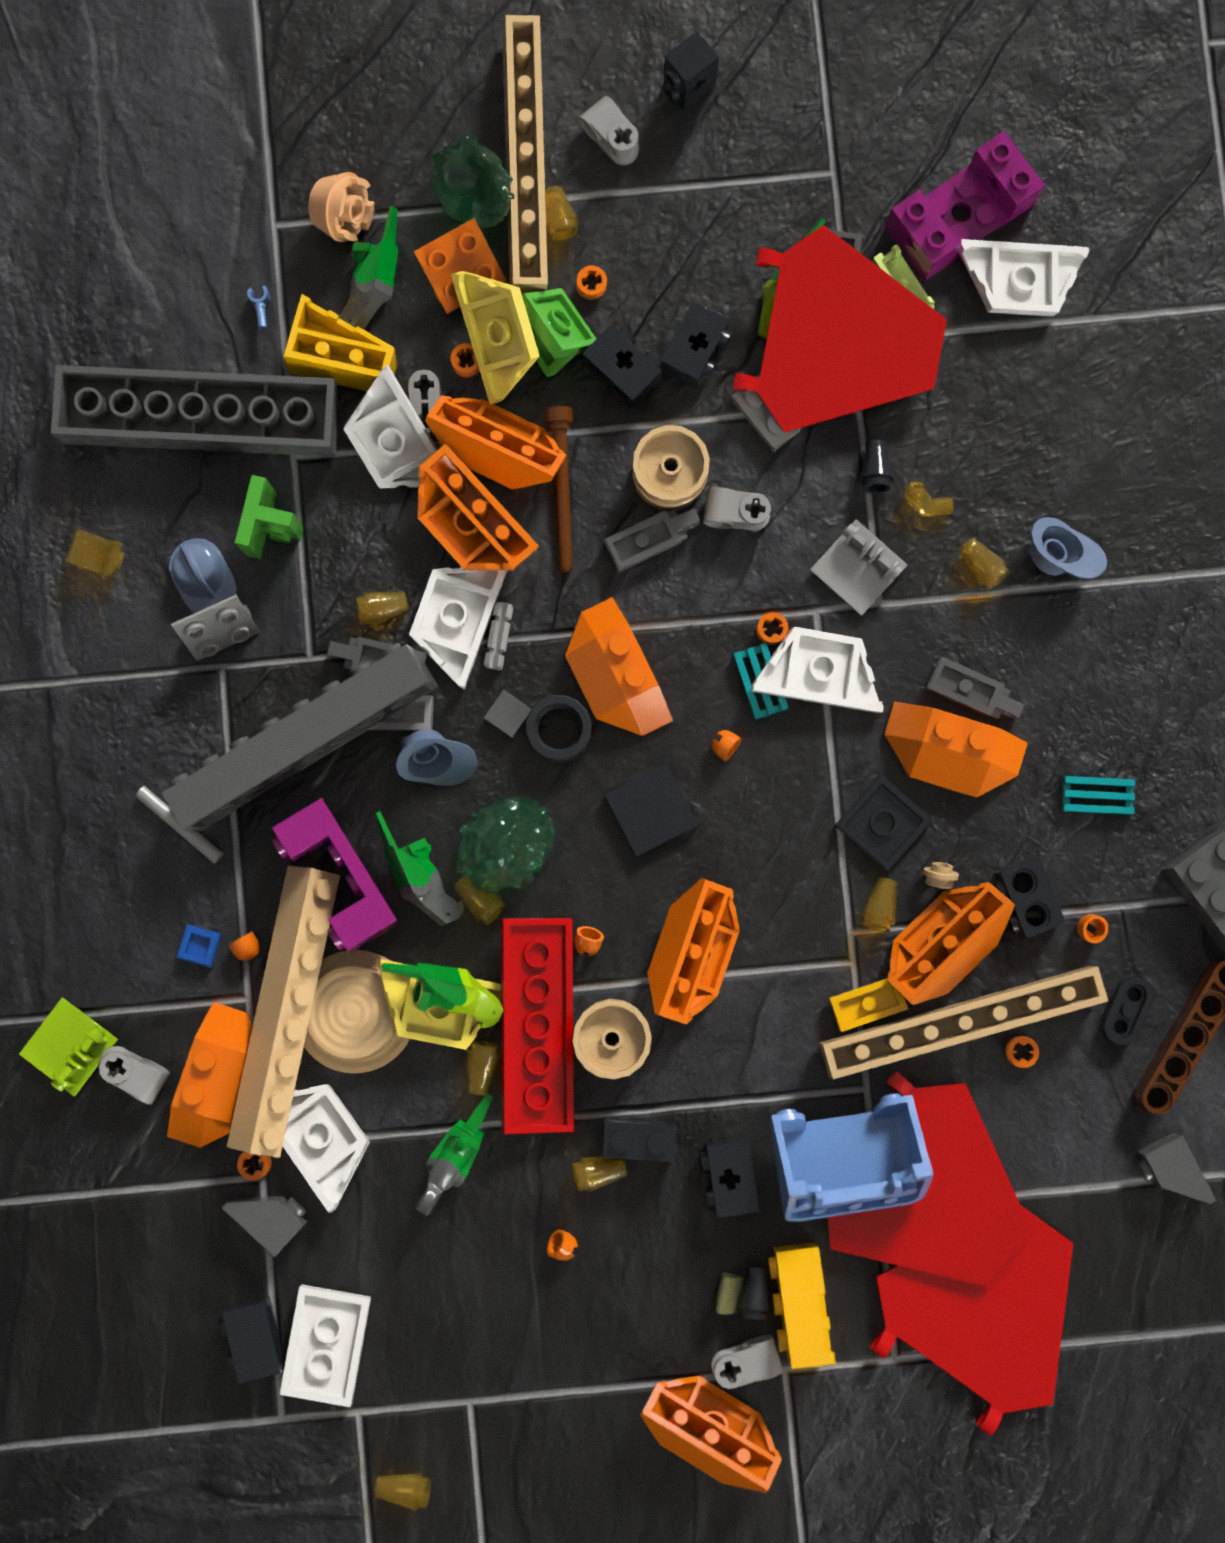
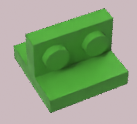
(556, 329)
(261, 518)

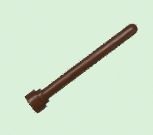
(559, 422)

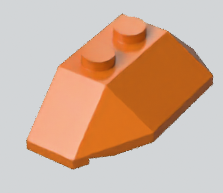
(495, 442)
(468, 517)
(615, 671)
(952, 749)
(947, 941)
(693, 951)
(211, 1078)
(712, 1432)

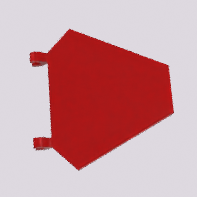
(840, 335)
(970, 1212)
(989, 1338)

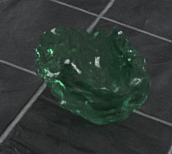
(471, 183)
(505, 844)

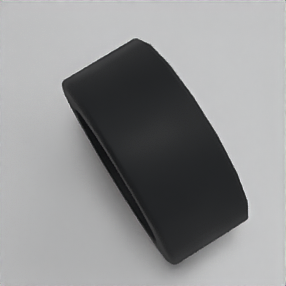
(558, 702)

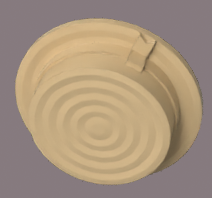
(351, 1016)

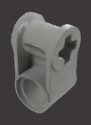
(607, 127)
(732, 509)
(139, 1077)
(751, 1362)

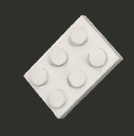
(325, 1345)

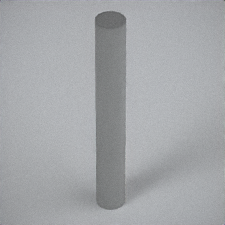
(165, 813)

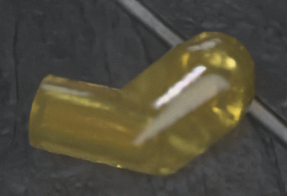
(926, 505)

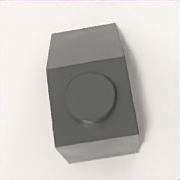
(1174, 1168)
(268, 1219)

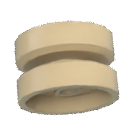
(670, 447)
(630, 1049)

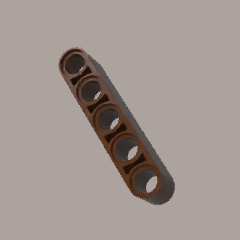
(1174, 1045)

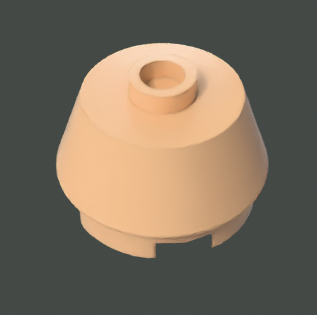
(341, 206)

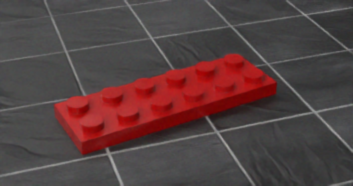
(537, 1026)

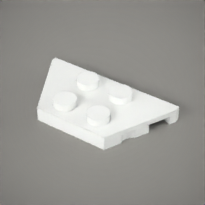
(1022, 275)
(389, 434)
(456, 617)
(820, 670)
(324, 1142)

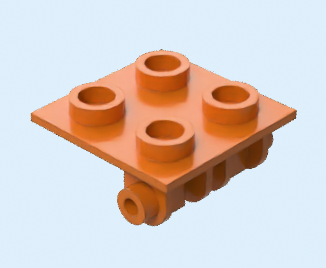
(456, 252)

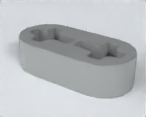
(415, 395)

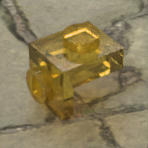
(94, 553)

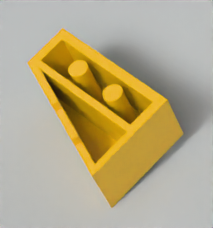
(331, 348)
(801, 1305)

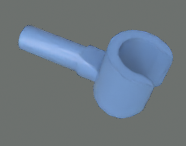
(260, 305)

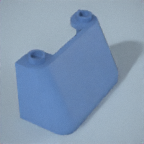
(850, 1160)

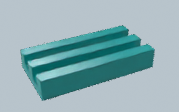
(751, 653)
(1128, 796)

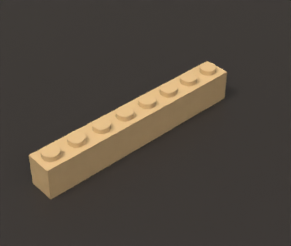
(525, 152)
(283, 1011)
(963, 1022)

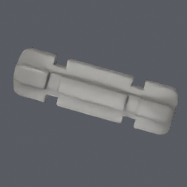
(498, 636)

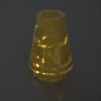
(560, 217)
(984, 564)
(380, 606)
(482, 905)
(881, 906)
(481, 1066)
(597, 1172)
(404, 1490)

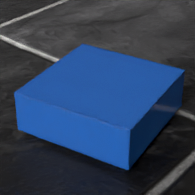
(199, 945)

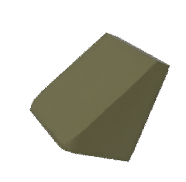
(729, 1293)

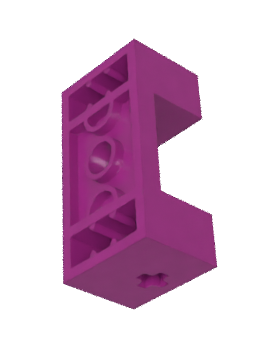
(992, 190)
(309, 833)

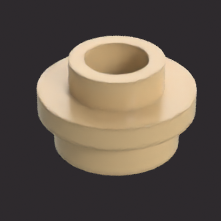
(940, 875)

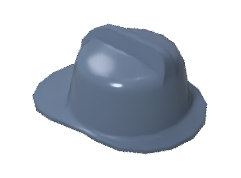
(1063, 550)
(201, 574)
(435, 760)

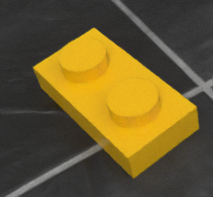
(866, 1004)

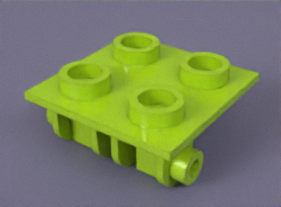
(67, 1047)

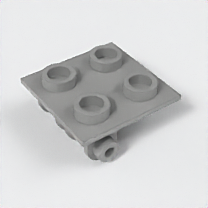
(858, 567)
(216, 627)

